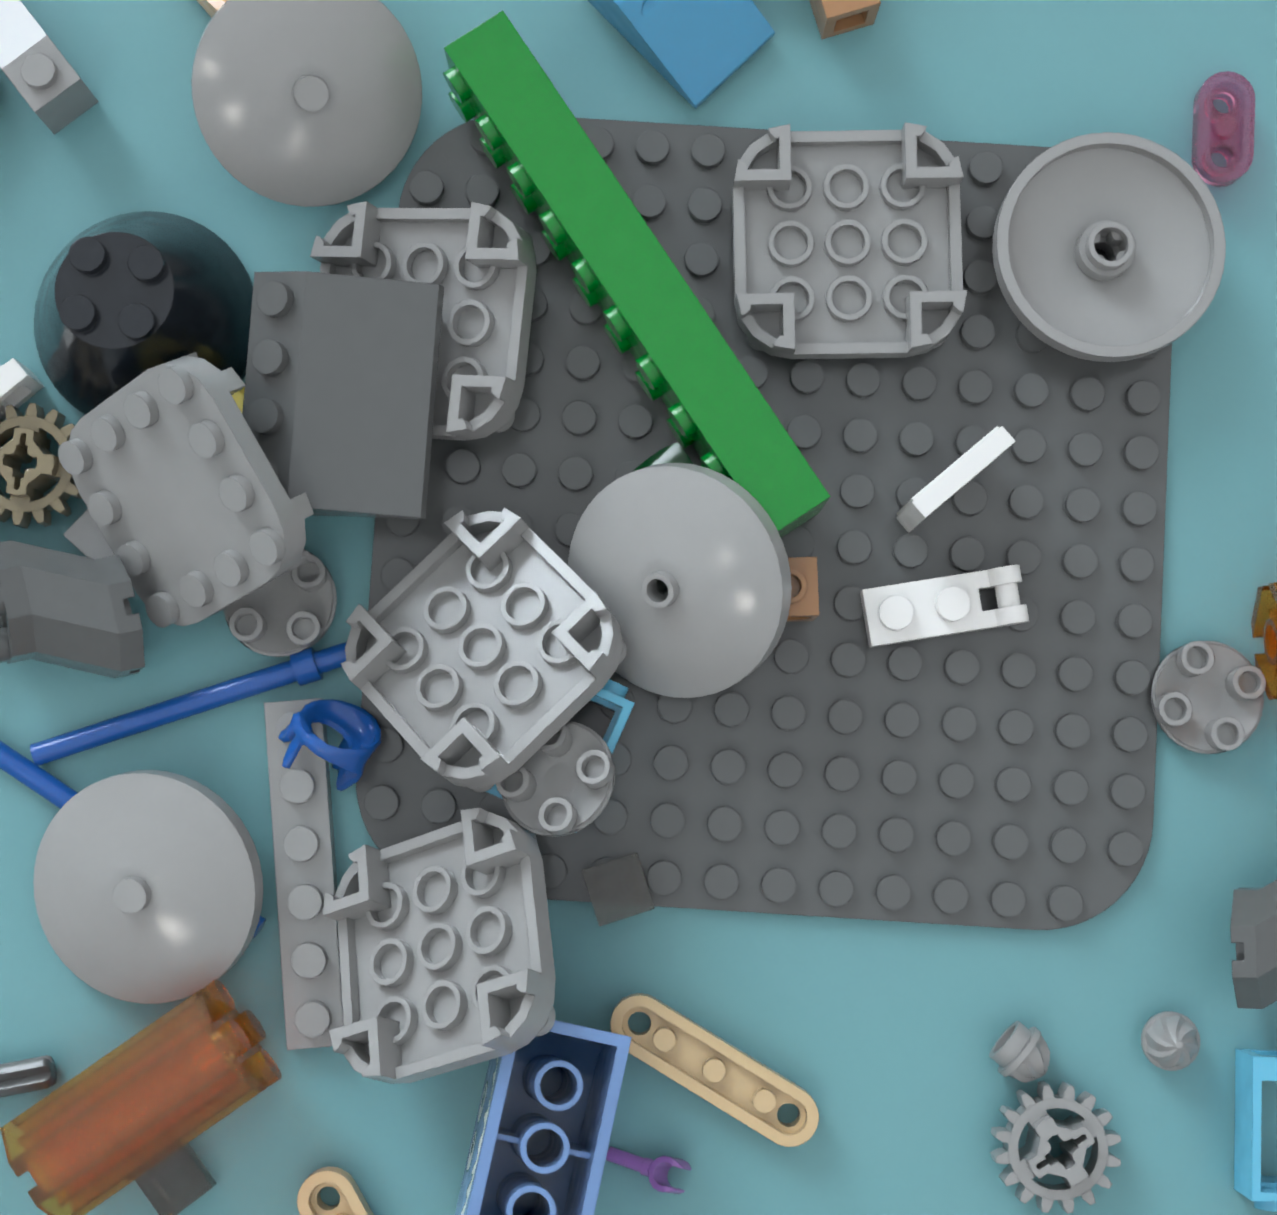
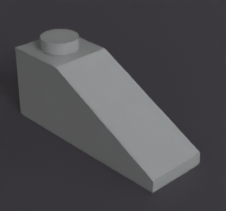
(40, 69)

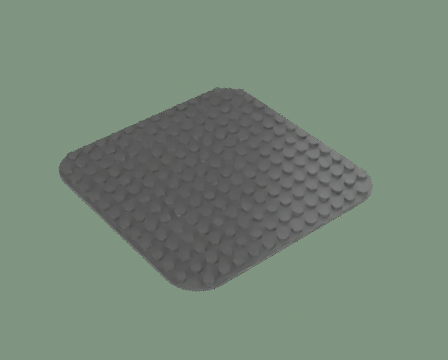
(839, 777)

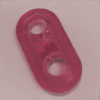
(1223, 132)

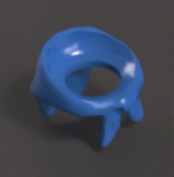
(354, 723)

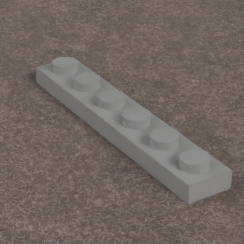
(303, 875)

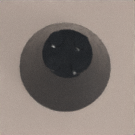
(137, 298)

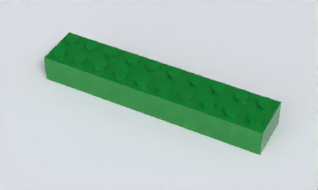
(626, 272)

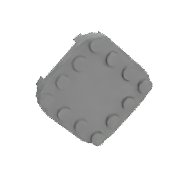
(847, 243)
(487, 299)
(185, 491)
(483, 649)
(443, 950)

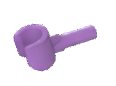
(655, 1169)

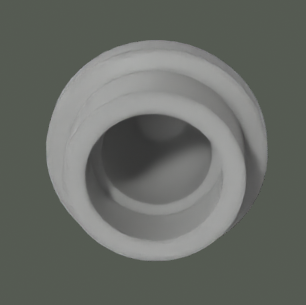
(1170, 1040)
(1021, 1053)

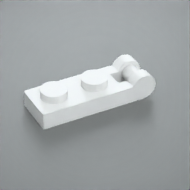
(941, 606)

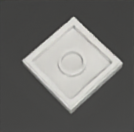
(954, 478)

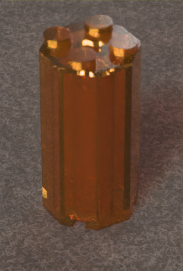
(140, 1103)

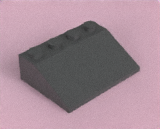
(345, 388)

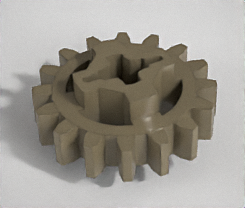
(28, 489)

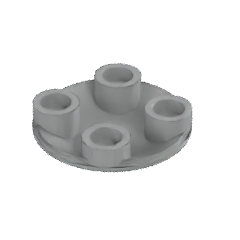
(287, 611)
(1207, 697)
(561, 783)

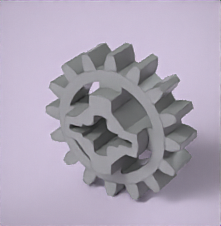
(1076, 1137)

